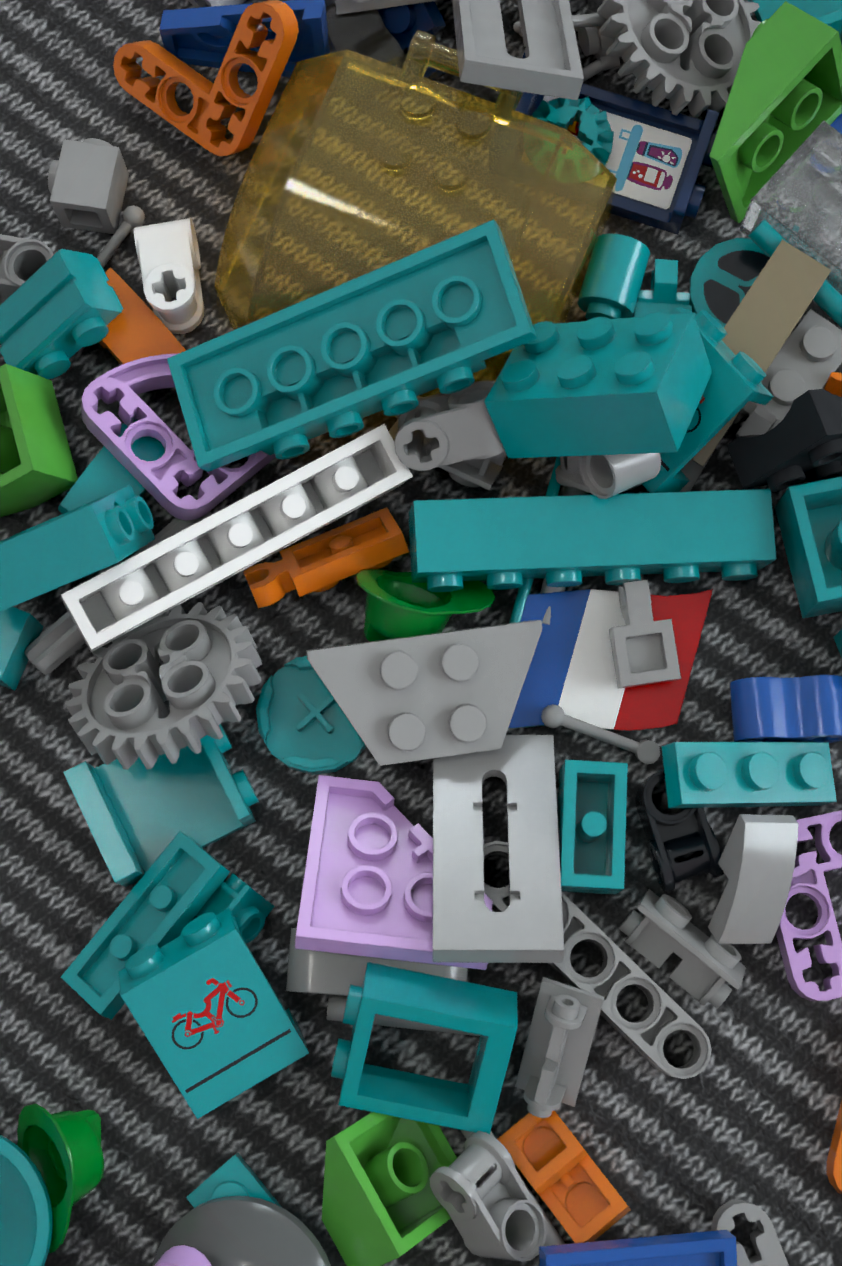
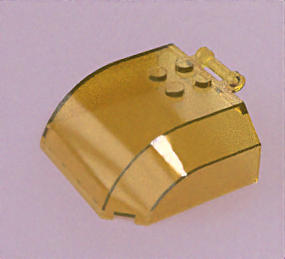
(389, 163)

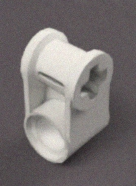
(170, 269)

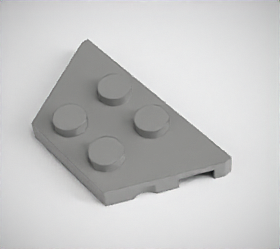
(431, 690)

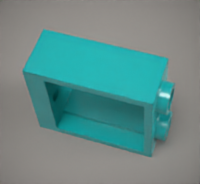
(73, 545)
(434, 1002)

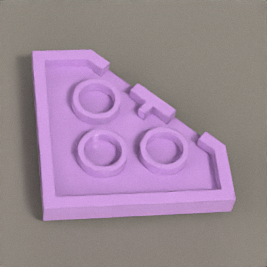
(367, 877)

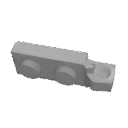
(799, 366)

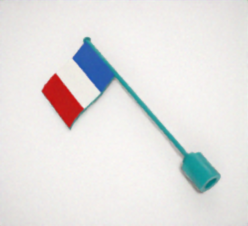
(575, 652)

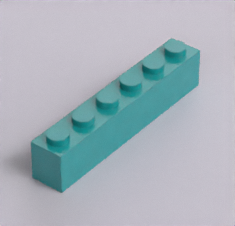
(591, 537)

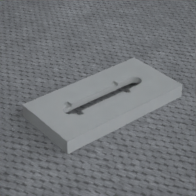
(550, 41)
(534, 920)

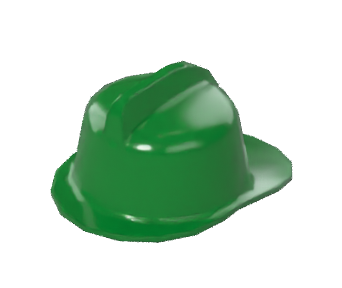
(408, 609)
(66, 1154)

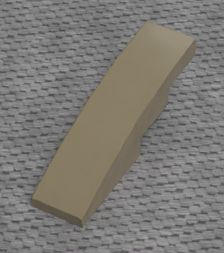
(770, 313)

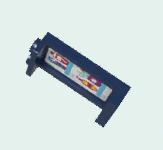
(651, 156)

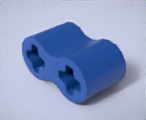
(787, 709)

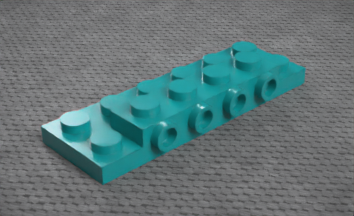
(353, 351)

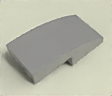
(760, 874)

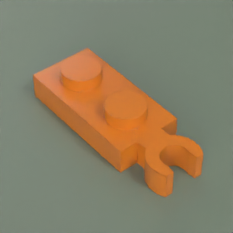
(328, 558)

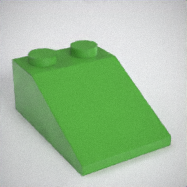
(777, 100)
(32, 442)

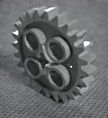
(680, 47)
(204, 676)

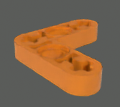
(221, 98)

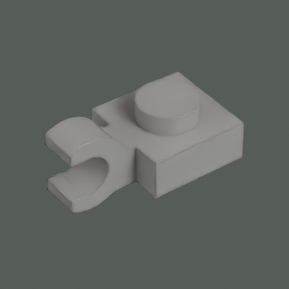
(642, 648)

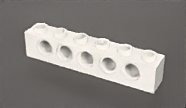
(235, 538)

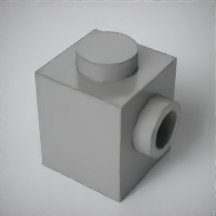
(88, 185)

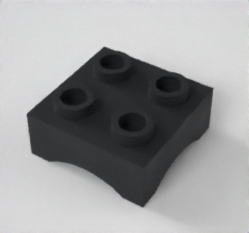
(797, 449)

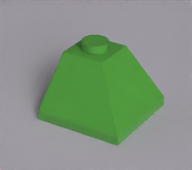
(380, 1187)

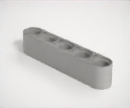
(617, 972)

